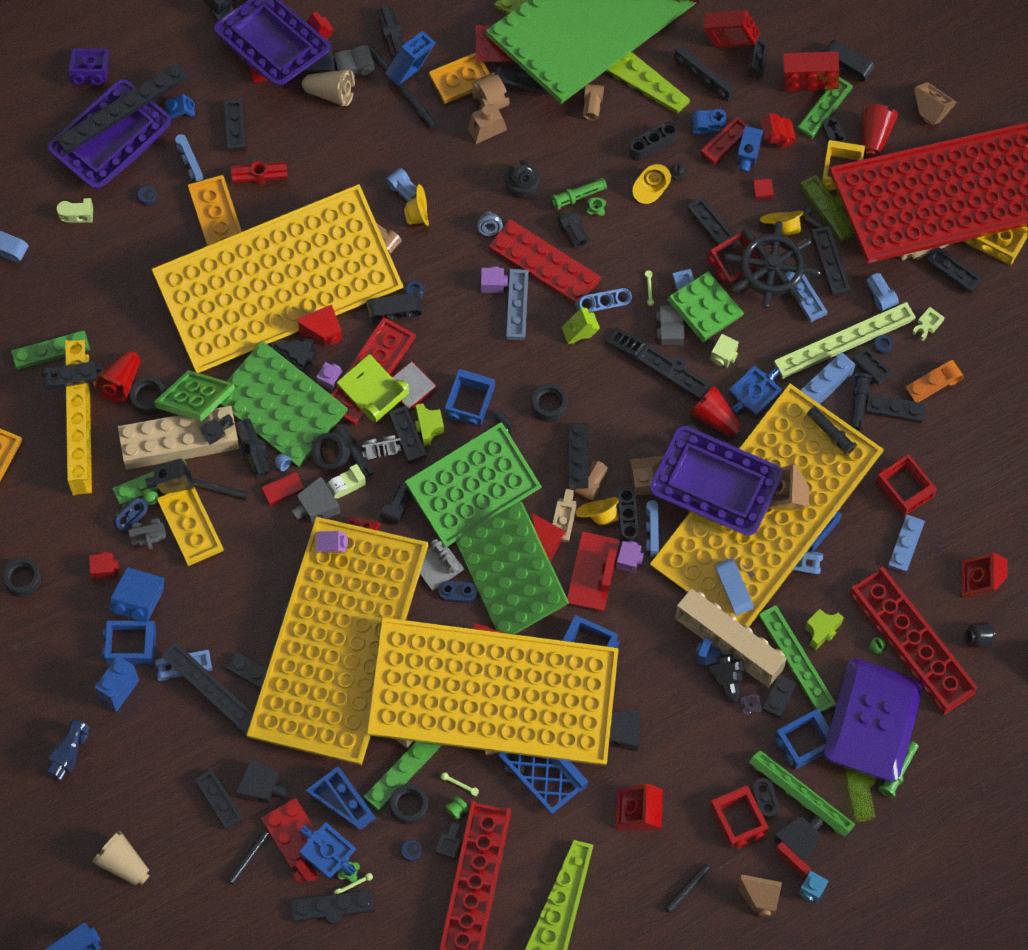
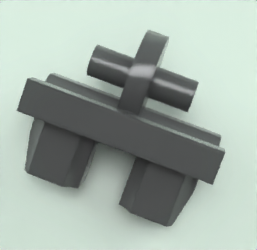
(148, 534)

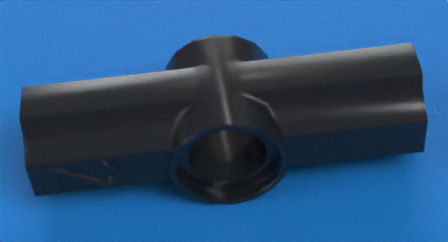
(391, 29)
(252, 448)

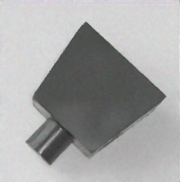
(316, 502)

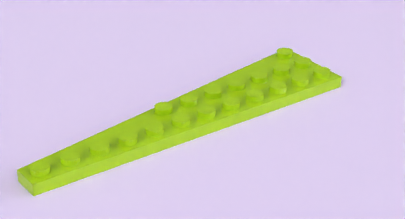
(630, 70)
(560, 910)

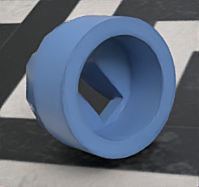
(282, 462)

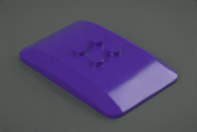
(272, 39)
(116, 147)
(716, 480)
(873, 720)

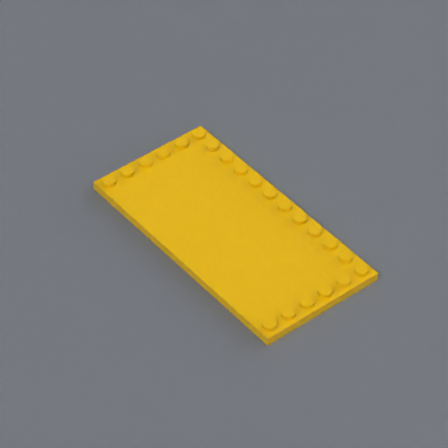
(274, 273)
(784, 536)
(329, 642)
(493, 691)

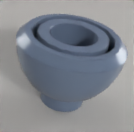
(489, 224)

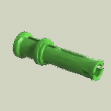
(570, 196)
(888, 788)

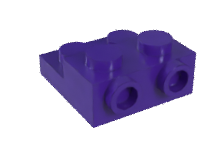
(89, 66)

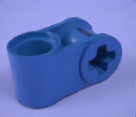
(707, 121)

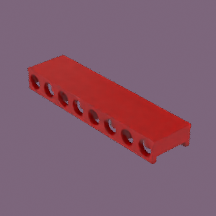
(913, 640)
(476, 878)

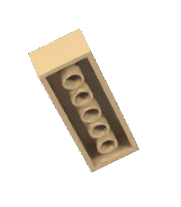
(172, 439)
(730, 637)

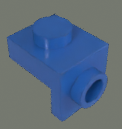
(179, 105)
(706, 653)

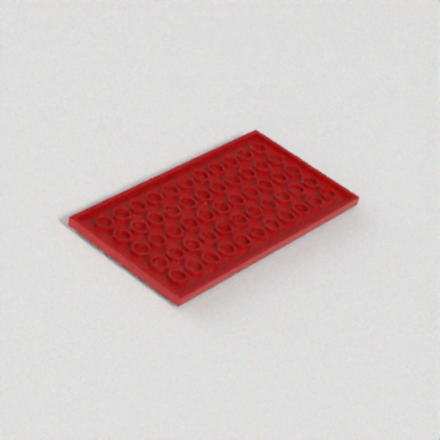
(937, 193)

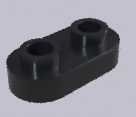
(765, 799)

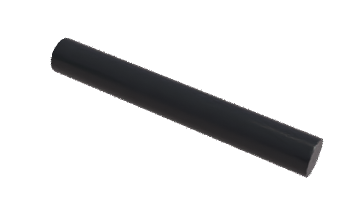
(220, 489)
(248, 857)
(687, 888)

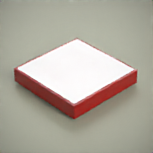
(419, 385)

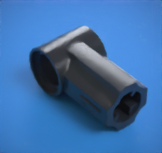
(572, 226)
(394, 509)

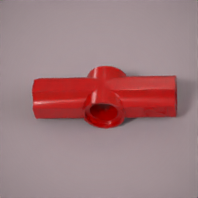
(248, 173)

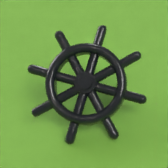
(772, 265)

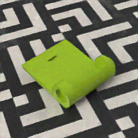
(373, 390)

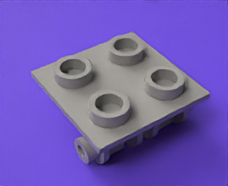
(390, 443)
(439, 565)

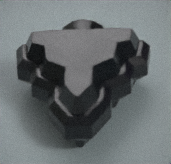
(297, 351)
(729, 675)

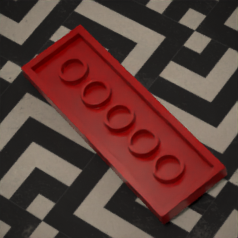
(544, 262)
(387, 347)

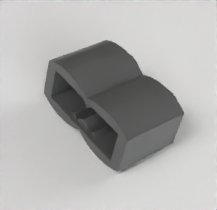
(355, 60)
(671, 326)

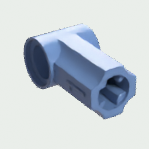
(400, 182)
(883, 296)

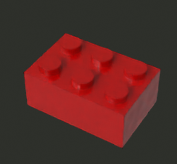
(811, 71)

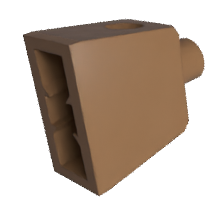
(486, 123)

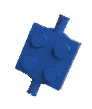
(755, 391)
(327, 850)

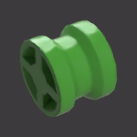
(456, 808)

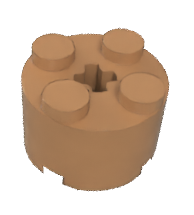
(490, 91)

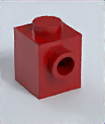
(103, 566)

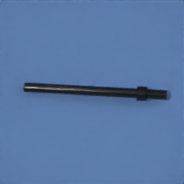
(421, 110)

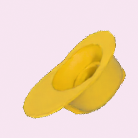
(651, 183)
(416, 208)
(789, 220)
(600, 511)

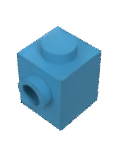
(813, 887)

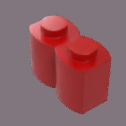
(778, 130)

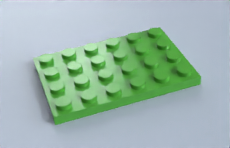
(282, 403)
(472, 484)
(512, 570)

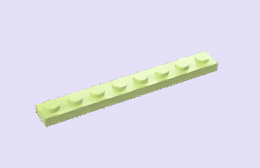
(844, 340)

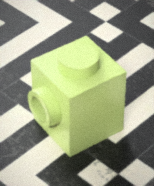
(724, 351)

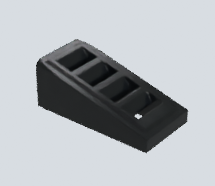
(640, 344)

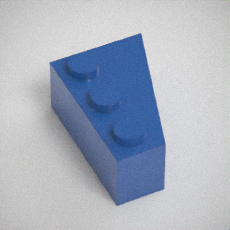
(341, 797)

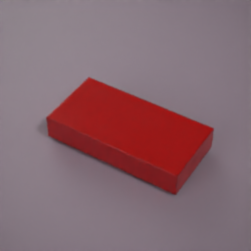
(283, 488)
(793, 860)

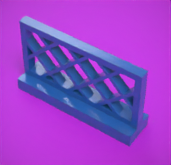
(565, 768)

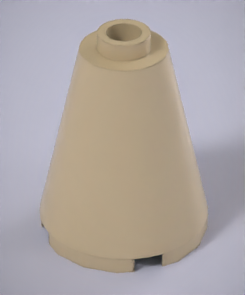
(331, 86)
(122, 860)

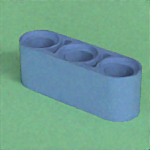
(12, 247)
(612, 300)
(734, 586)

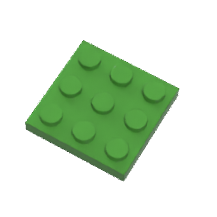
(705, 306)
(194, 395)

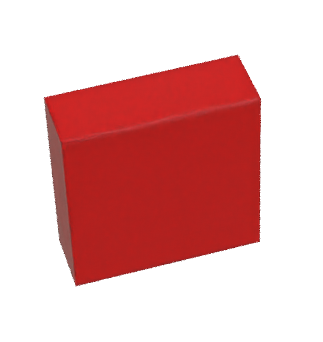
(763, 188)

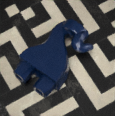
(66, 752)

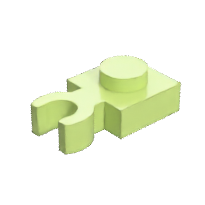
(928, 322)

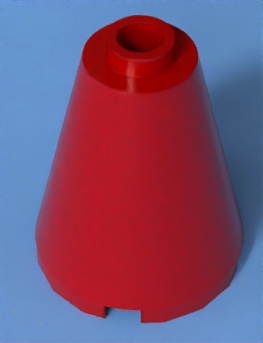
(876, 127)
(118, 377)
(716, 413)

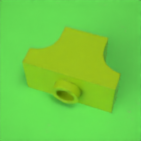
(580, 326)
(428, 423)
(822, 627)

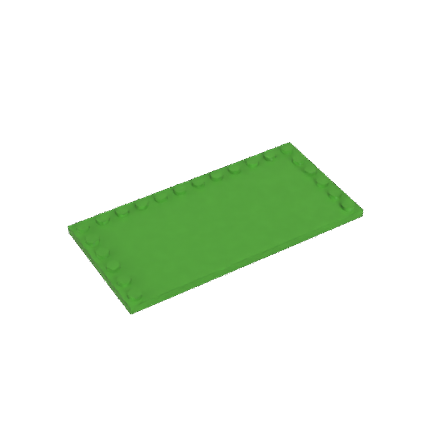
(578, 40)

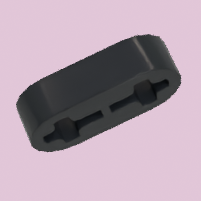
(838, 131)

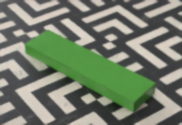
(823, 109)

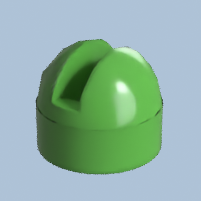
(150, 496)
(874, 647)

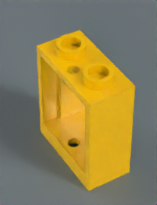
(840, 150)

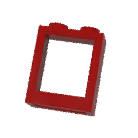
(717, 21)
(714, 261)
(917, 500)
(732, 798)

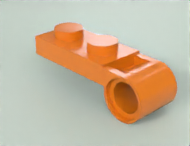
(934, 381)

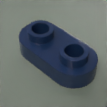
(130, 515)
(457, 592)

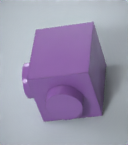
(493, 280)
(329, 376)
(331, 542)
(629, 557)

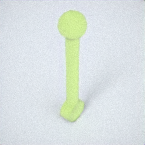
(648, 274)
(474, 791)
(368, 877)

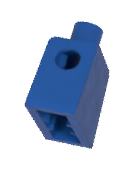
(749, 148)

